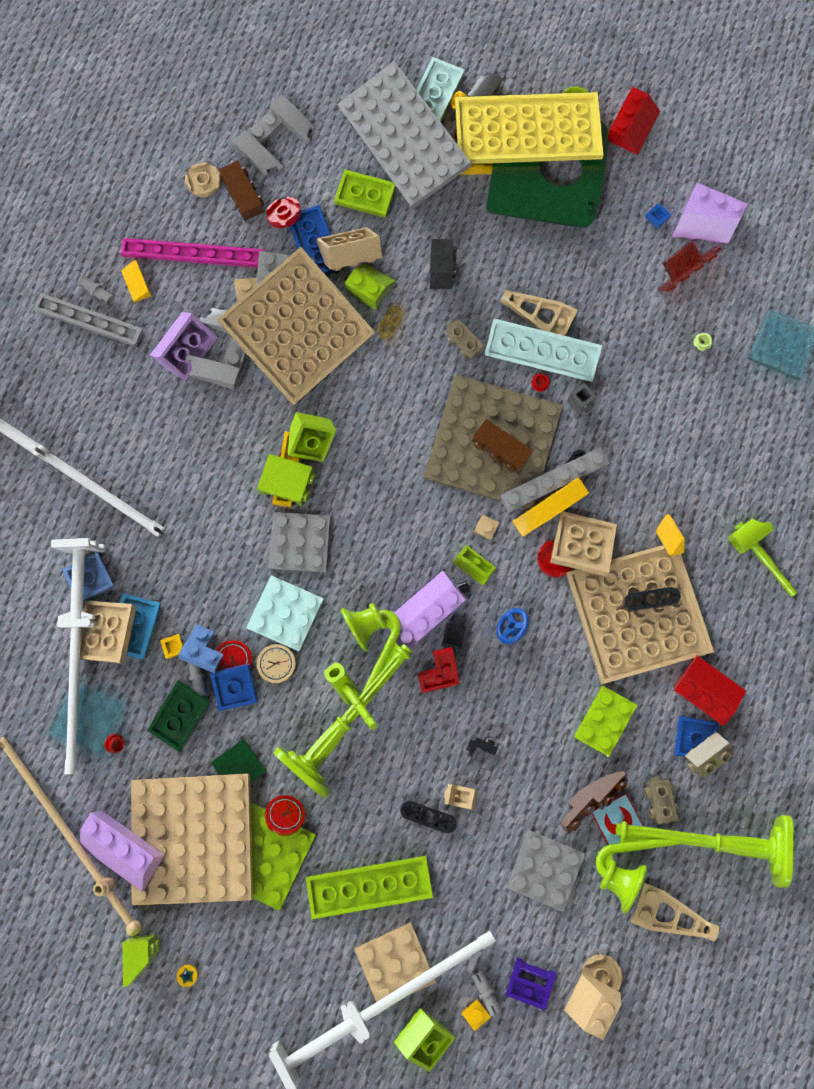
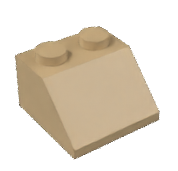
(593, 1006)

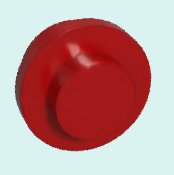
(540, 382)
(114, 743)

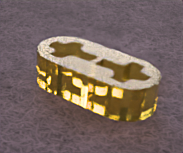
(387, 320)

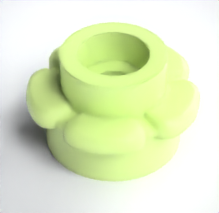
(703, 337)

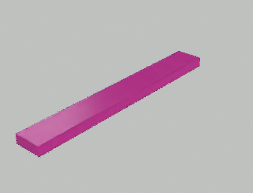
(190, 252)

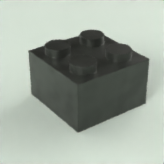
(442, 263)

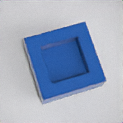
(658, 216)

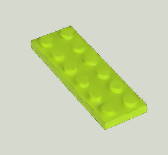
(368, 887)

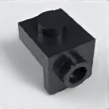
(453, 636)
(486, 745)

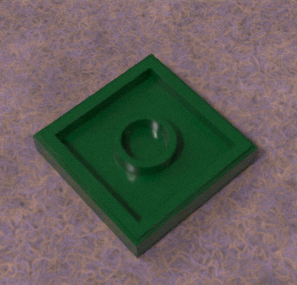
(239, 760)

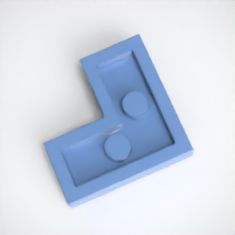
(197, 651)

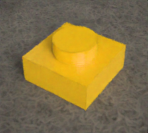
(172, 646)
(476, 1014)

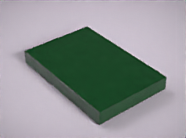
(179, 715)

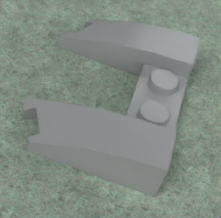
(250, 143)
(218, 373)

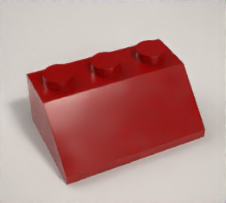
(634, 121)
(710, 690)

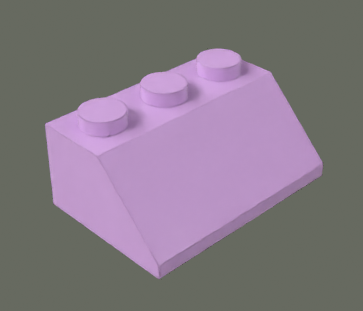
(184, 338)

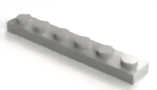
(88, 320)
(554, 480)

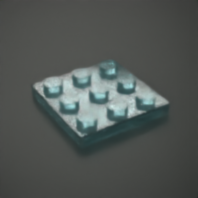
(783, 344)
(96, 719)

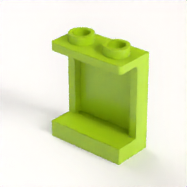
(286, 479)

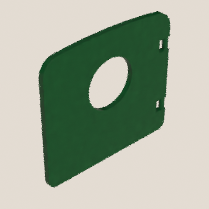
(523, 193)

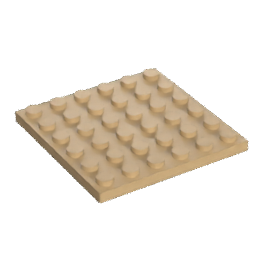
(296, 326)
(641, 640)
(202, 832)

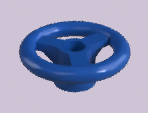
(514, 628)

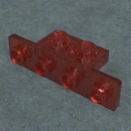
(684, 263)

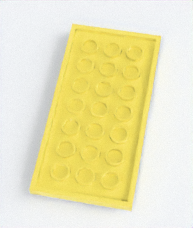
(529, 127)

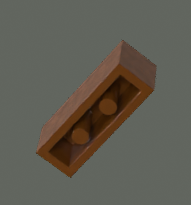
(241, 190)
(501, 446)

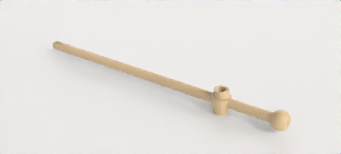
(104, 885)

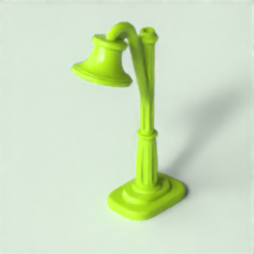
(362, 626)
(627, 883)

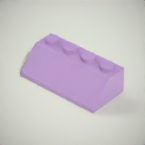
(428, 609)
(120, 849)

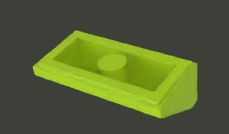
(474, 565)

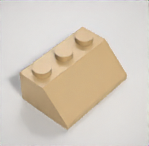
(350, 248)

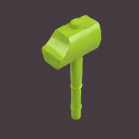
(747, 537)
(348, 691)

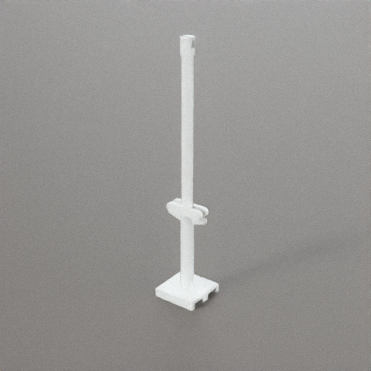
(48, 457)
(75, 620)
(355, 1021)

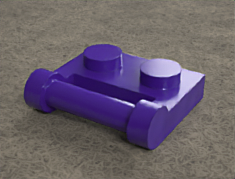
(527, 990)

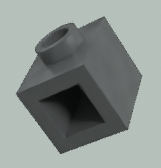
(582, 399)

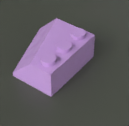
(709, 216)

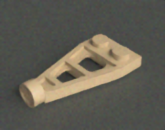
(563, 313)
(647, 908)

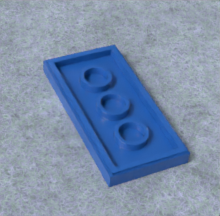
(306, 231)

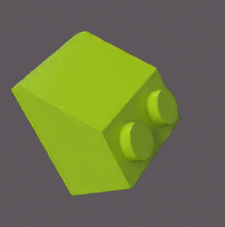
(368, 285)
(310, 437)
(138, 955)
(424, 1040)

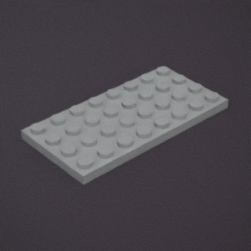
(404, 135)

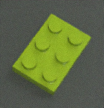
(364, 193)
(605, 721)

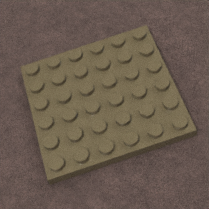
(461, 465)

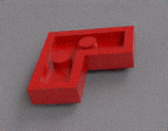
(443, 675)

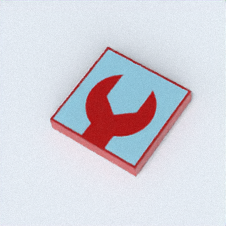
(617, 812)

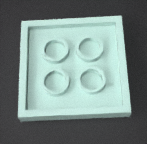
(285, 613)

